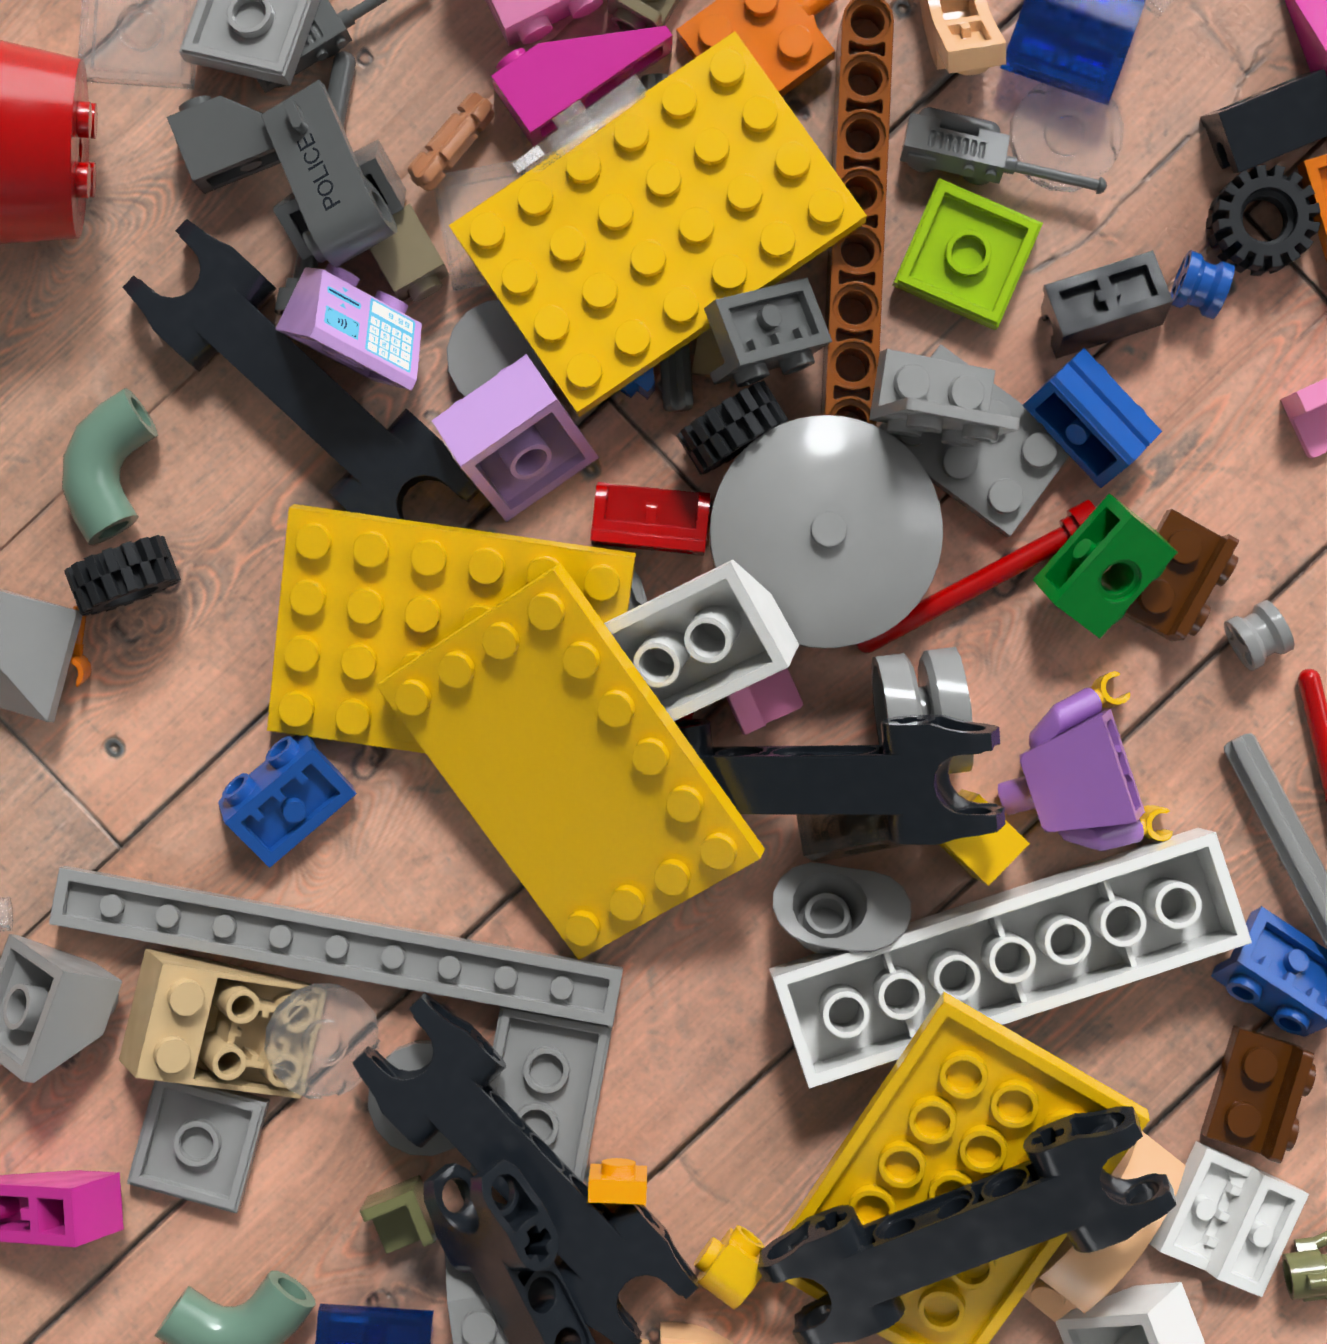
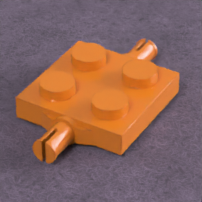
(776, 32)

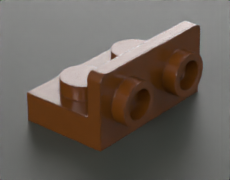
(1177, 599)
(1259, 1094)

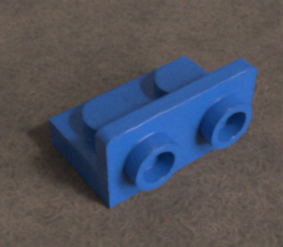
(284, 798)
(1279, 974)

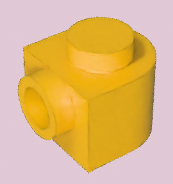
(730, 1265)

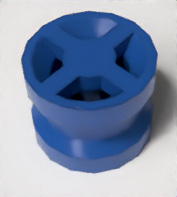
(1202, 284)

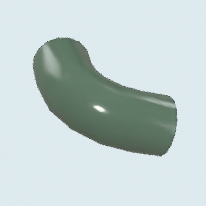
(95, 463)
(265, 1318)

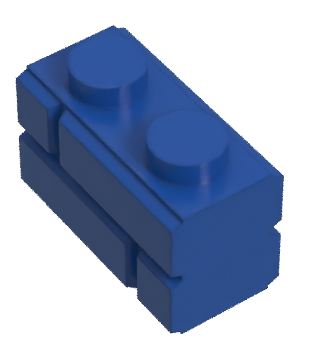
(1092, 418)

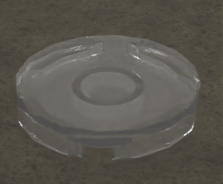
(1065, 134)
(317, 1039)

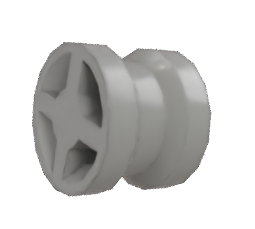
(1259, 635)

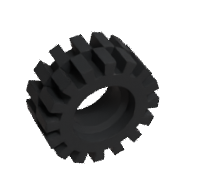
(1295, 212)
(731, 427)
(122, 575)

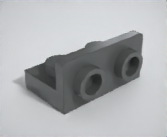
(767, 331)

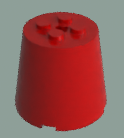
(44, 145)

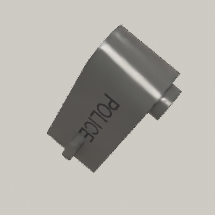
(335, 198)

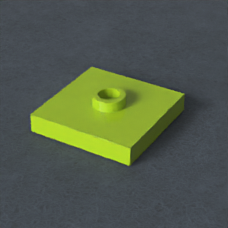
(967, 254)

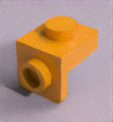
(617, 1183)

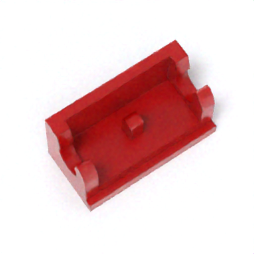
(650, 519)

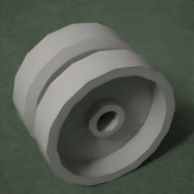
(939, 691)

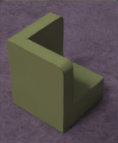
(400, 1215)

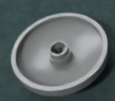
(831, 527)

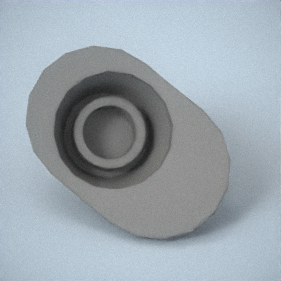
(841, 908)

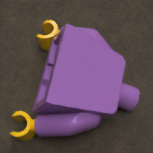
(1082, 775)

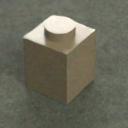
(410, 259)

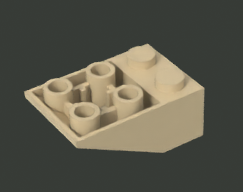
(204, 1023)

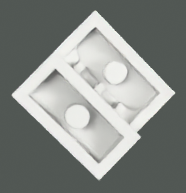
(1230, 1219)

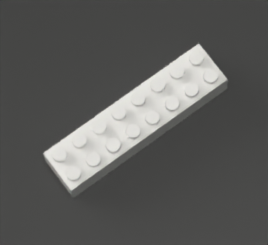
(1015, 952)

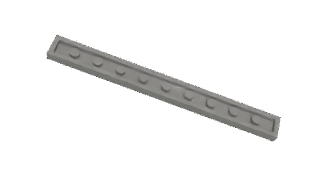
(336, 945)

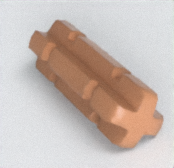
(451, 141)

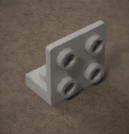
(938, 397)

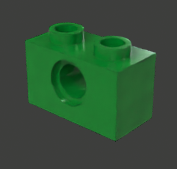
(1107, 538)

